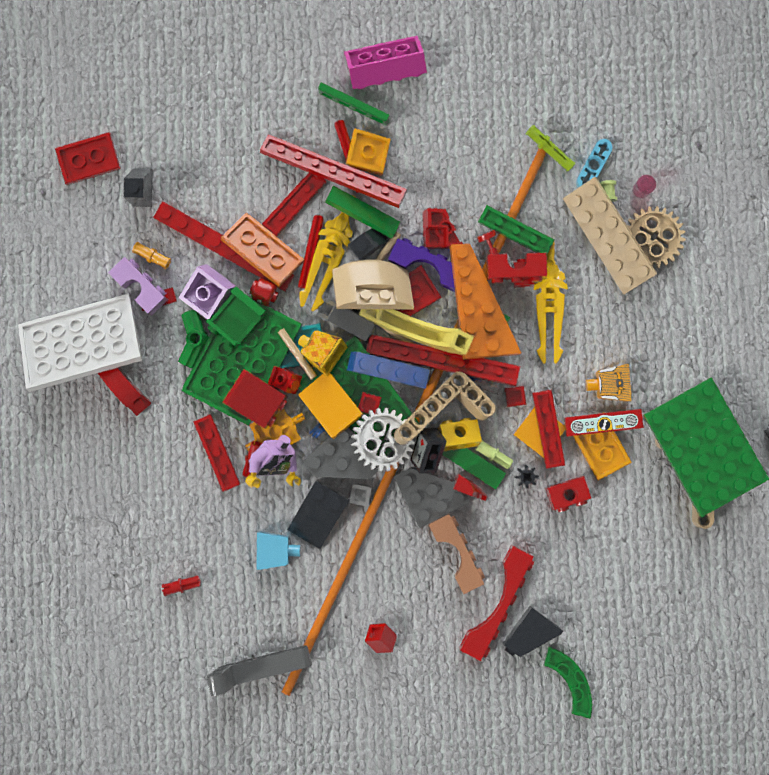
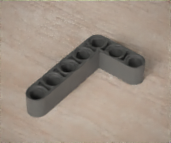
(229, 675)

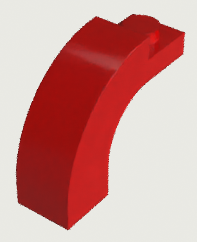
(125, 390)

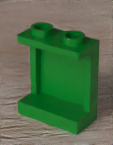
(236, 318)

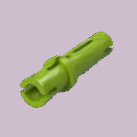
(550, 148)

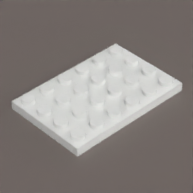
(79, 342)

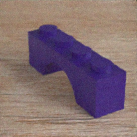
(406, 254)

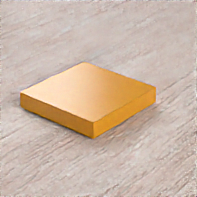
(368, 152)
(529, 432)

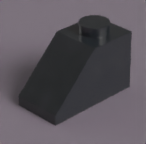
(367, 244)

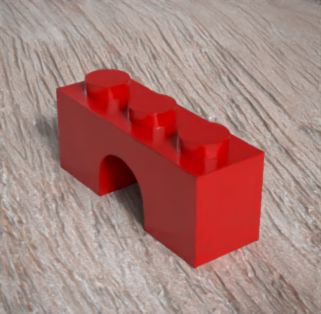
(500, 270)

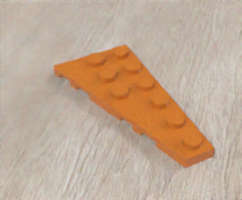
(478, 308)

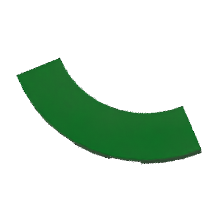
(574, 678)

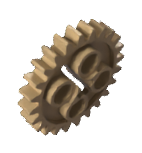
(664, 223)

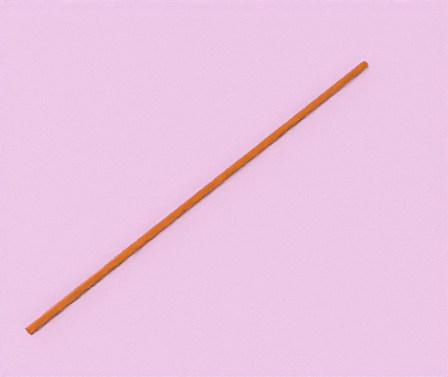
(388, 476)

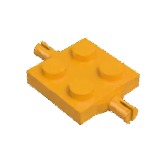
(283, 426)

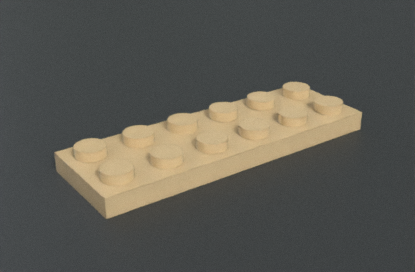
(609, 235)

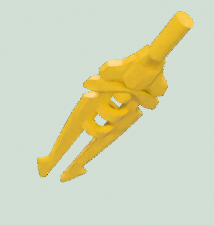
(337, 232)
(550, 289)

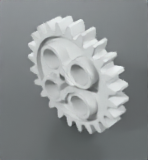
(366, 432)

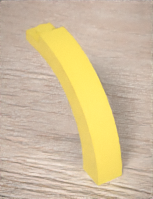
(431, 335)

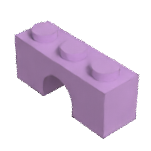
(127, 272)

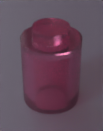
(644, 186)

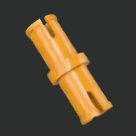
(151, 255)

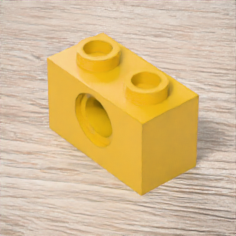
(469, 430)

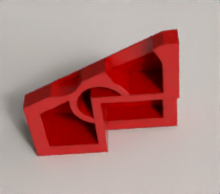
(438, 230)
(468, 487)

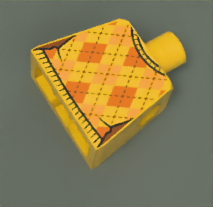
(322, 350)

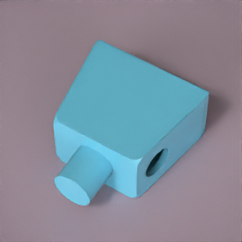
(274, 550)

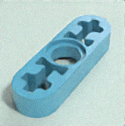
(605, 155)

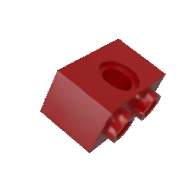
(580, 493)

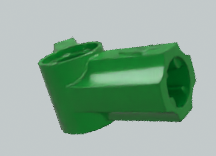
(193, 328)

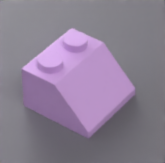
(206, 291)

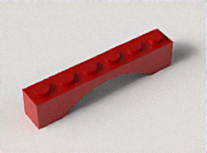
(478, 638)

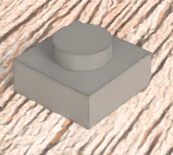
(360, 495)

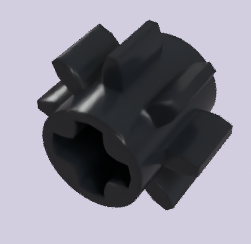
(531, 476)

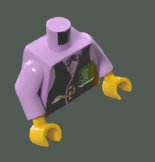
(273, 458)

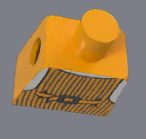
(611, 384)

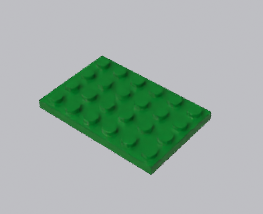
(222, 365)
(356, 383)
(706, 447)

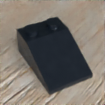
(318, 514)

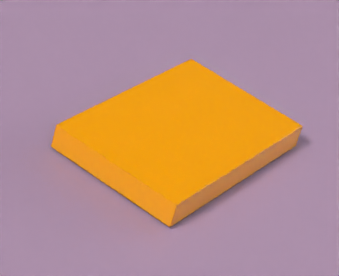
(330, 405)
(603, 453)

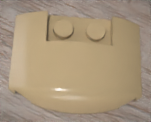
(372, 286)

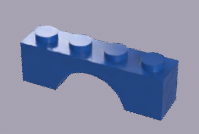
(388, 369)

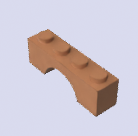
(468, 575)

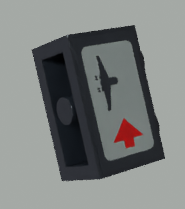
(428, 450)

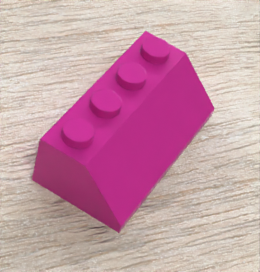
(385, 62)

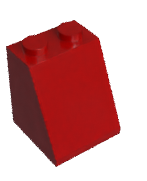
(255, 399)

